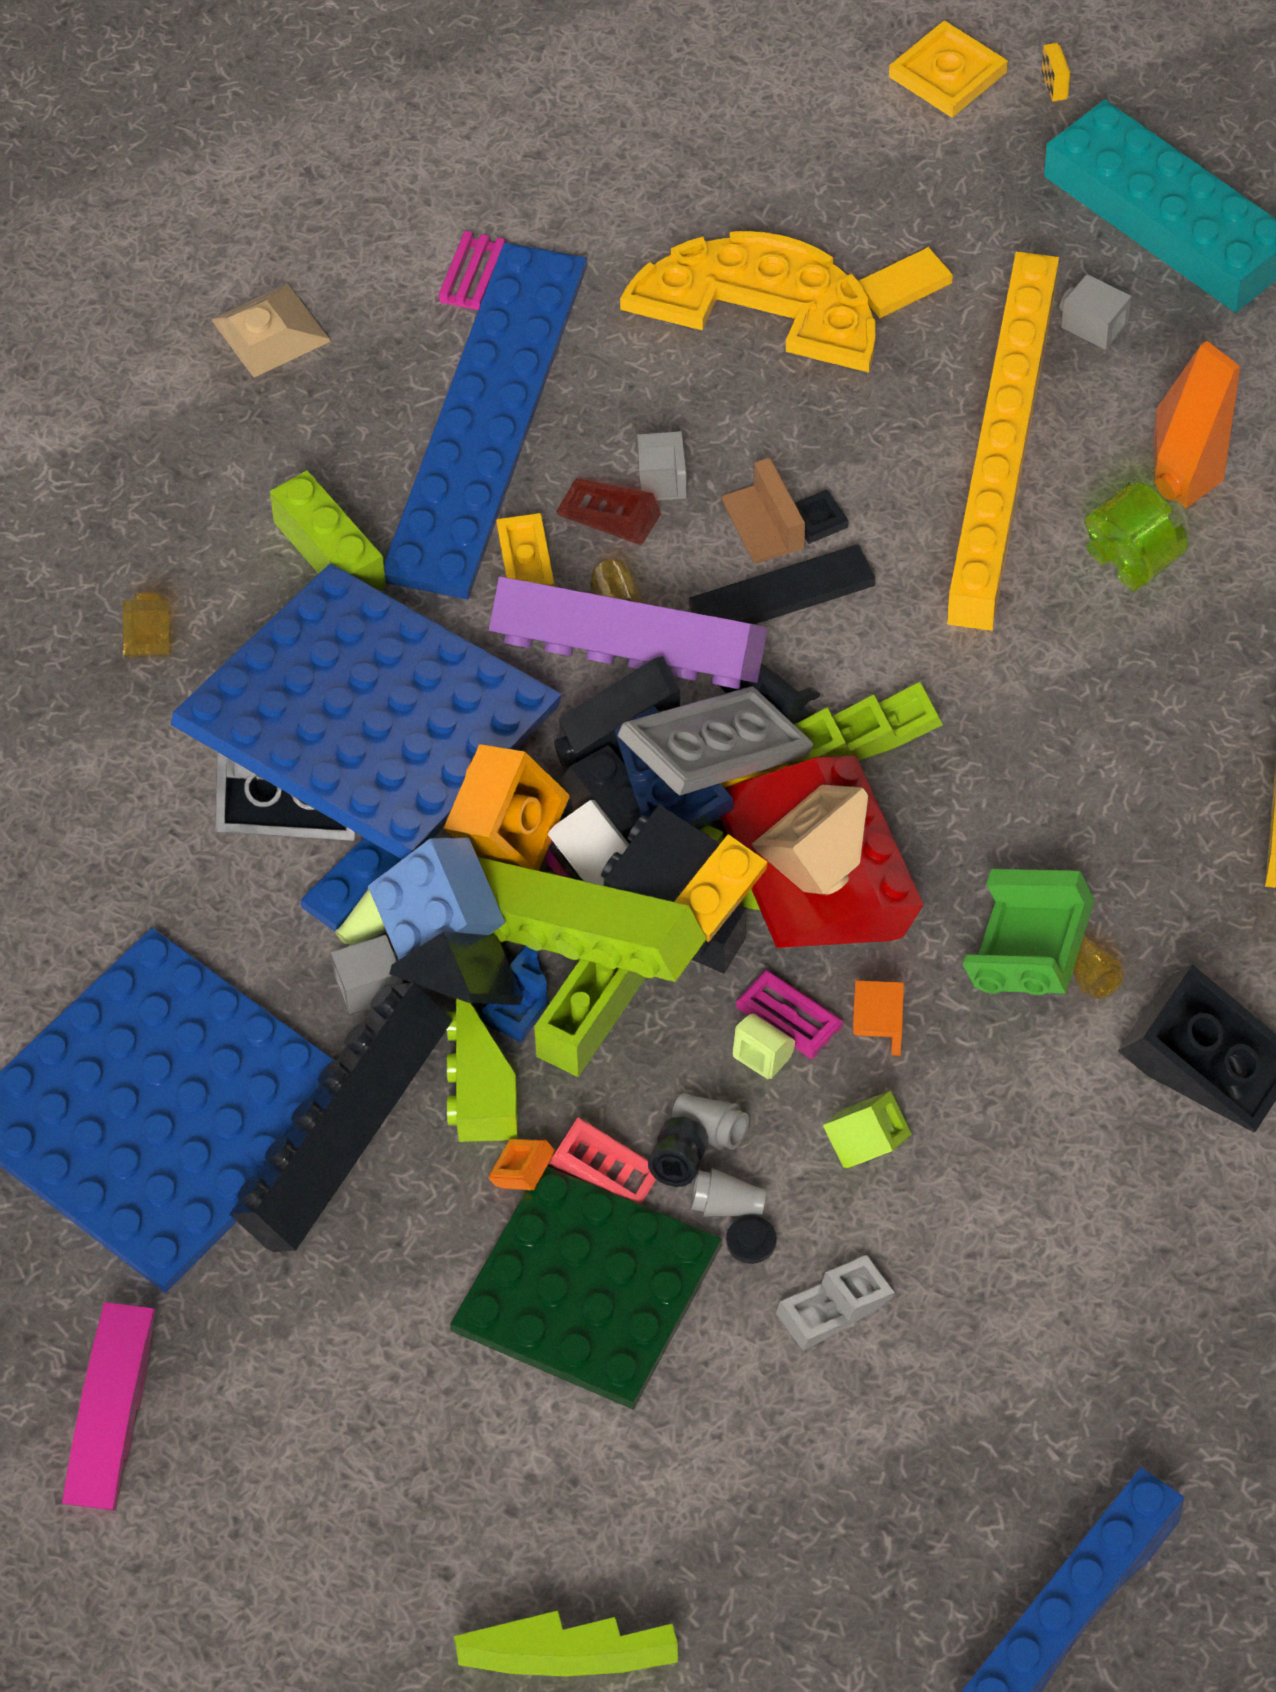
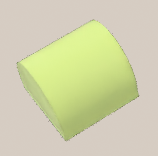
(761, 1046)

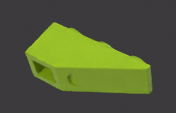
(484, 1080)

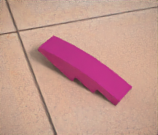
(109, 1406)

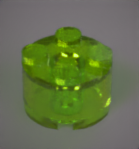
(1135, 534)

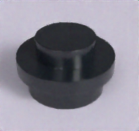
(751, 1239)

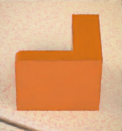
(879, 1011)

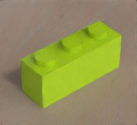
(324, 531)

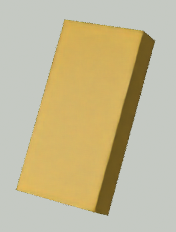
(905, 282)

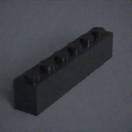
(340, 1117)

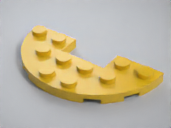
(765, 275)

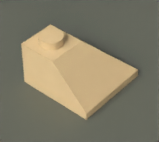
(270, 330)
(818, 839)

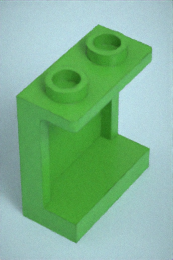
(1031, 931)

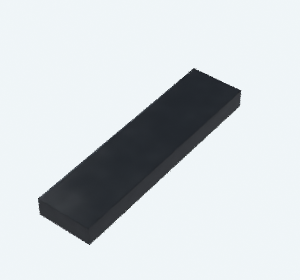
(788, 588)

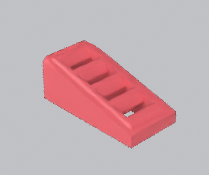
(598, 1141)

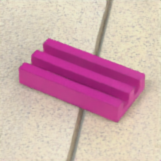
(480, 245)
(806, 1046)

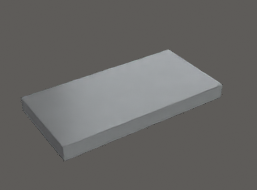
(715, 740)

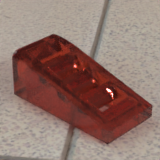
(632, 525)

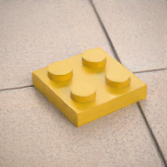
(948, 68)

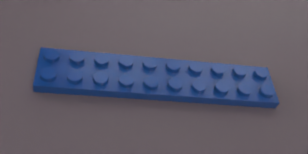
(484, 421)

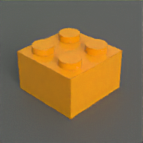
(507, 807)

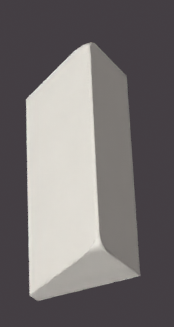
(588, 841)

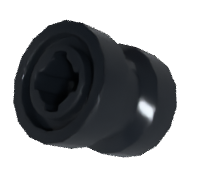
(678, 1151)

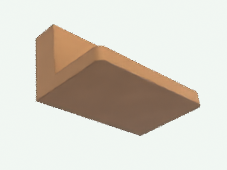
(766, 515)

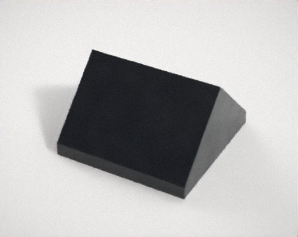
(462, 967)

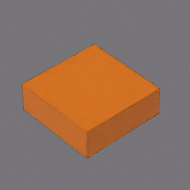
(521, 1164)

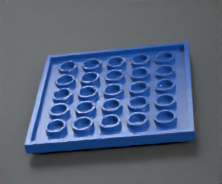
(363, 709)
(153, 1106)

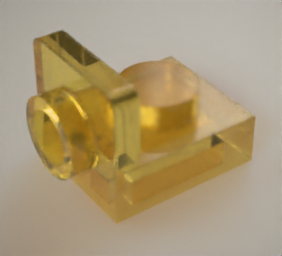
(147, 626)

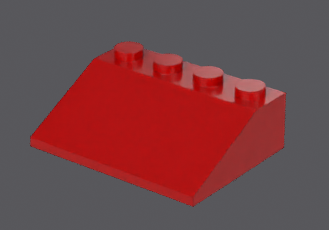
(880, 893)

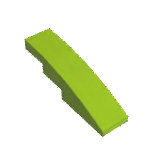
(870, 725)
(543, 1647)

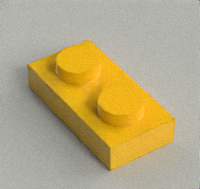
(525, 549)
(722, 884)

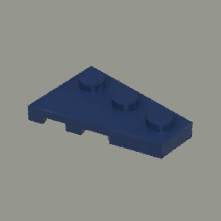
(650, 790)

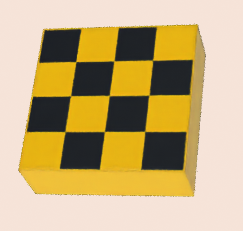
(1055, 71)

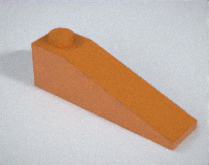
(1195, 427)

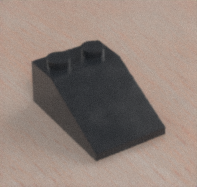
(1206, 1048)

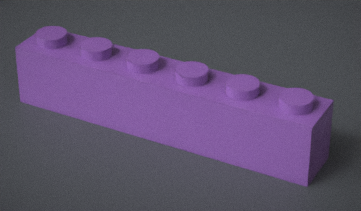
(628, 630)

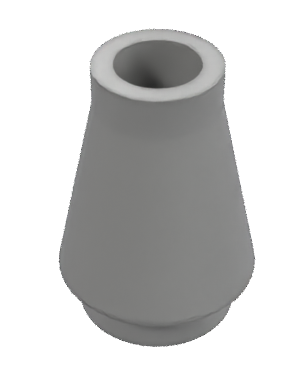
(722, 1120)
(725, 1196)

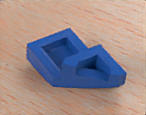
(519, 1019)

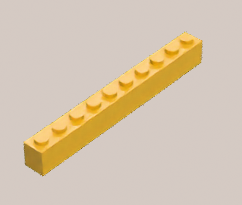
(1003, 442)

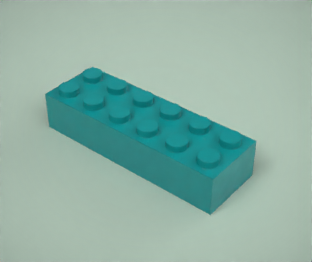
(1166, 204)

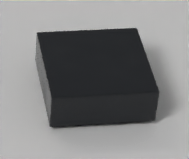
(821, 516)

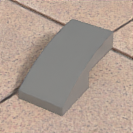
(836, 1303)

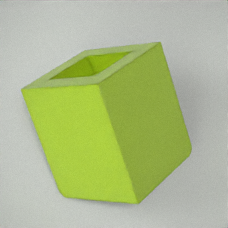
(867, 1129)

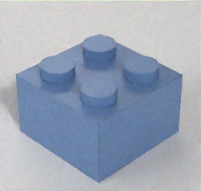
(435, 892)

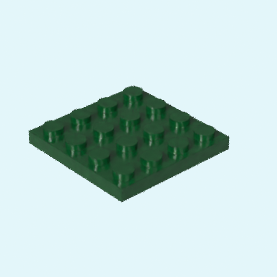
(587, 1286)

